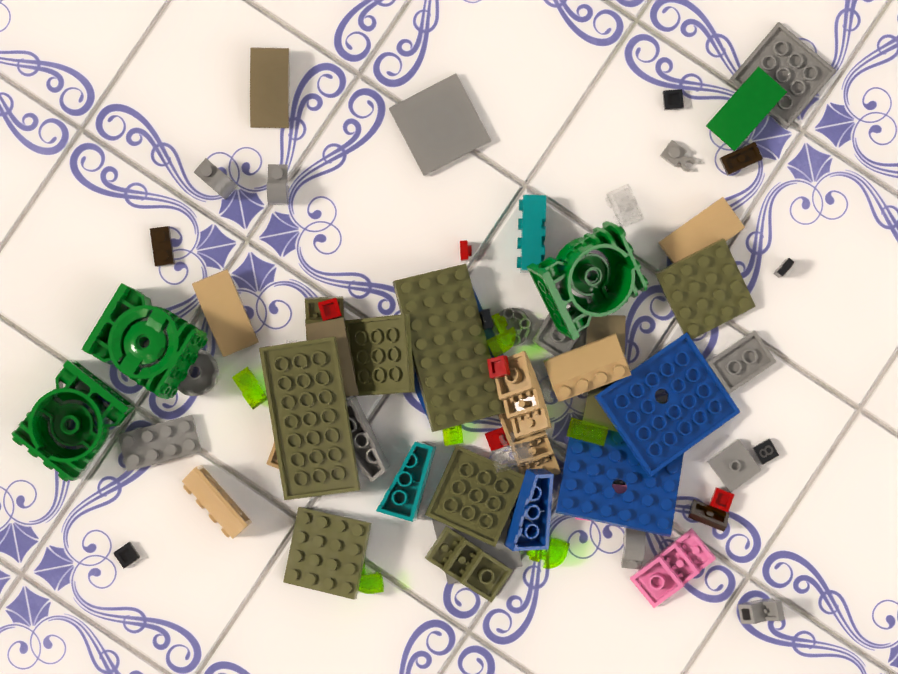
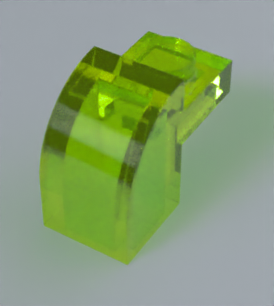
(504, 340)
(250, 387)
(553, 556)
(371, 582)

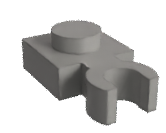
(675, 154)

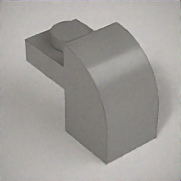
(215, 178)
(277, 184)
(633, 549)
(761, 610)

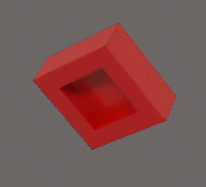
(465, 250)
(329, 309)
(498, 367)
(493, 438)
(721, 499)

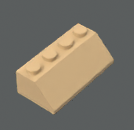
(587, 367)
(216, 501)

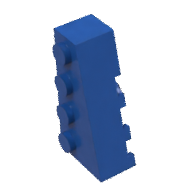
(532, 513)

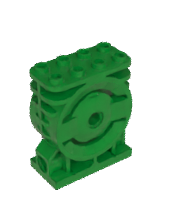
(569, 271)
(121, 339)
(34, 429)

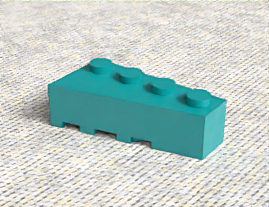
(532, 231)
(408, 486)

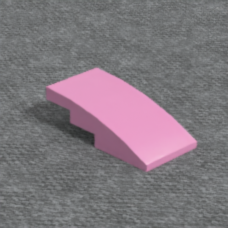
(672, 568)

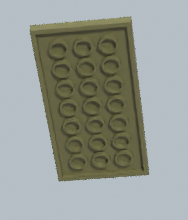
(448, 347)
(309, 418)

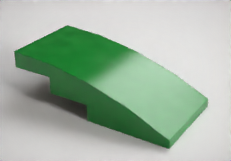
(746, 108)

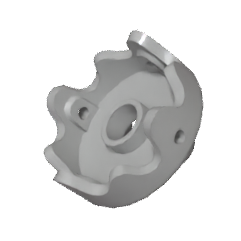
(206, 379)

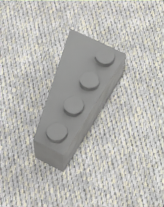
(366, 447)

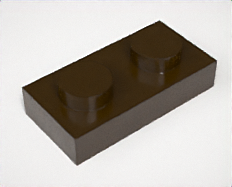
(741, 158)
(162, 246)
(708, 515)

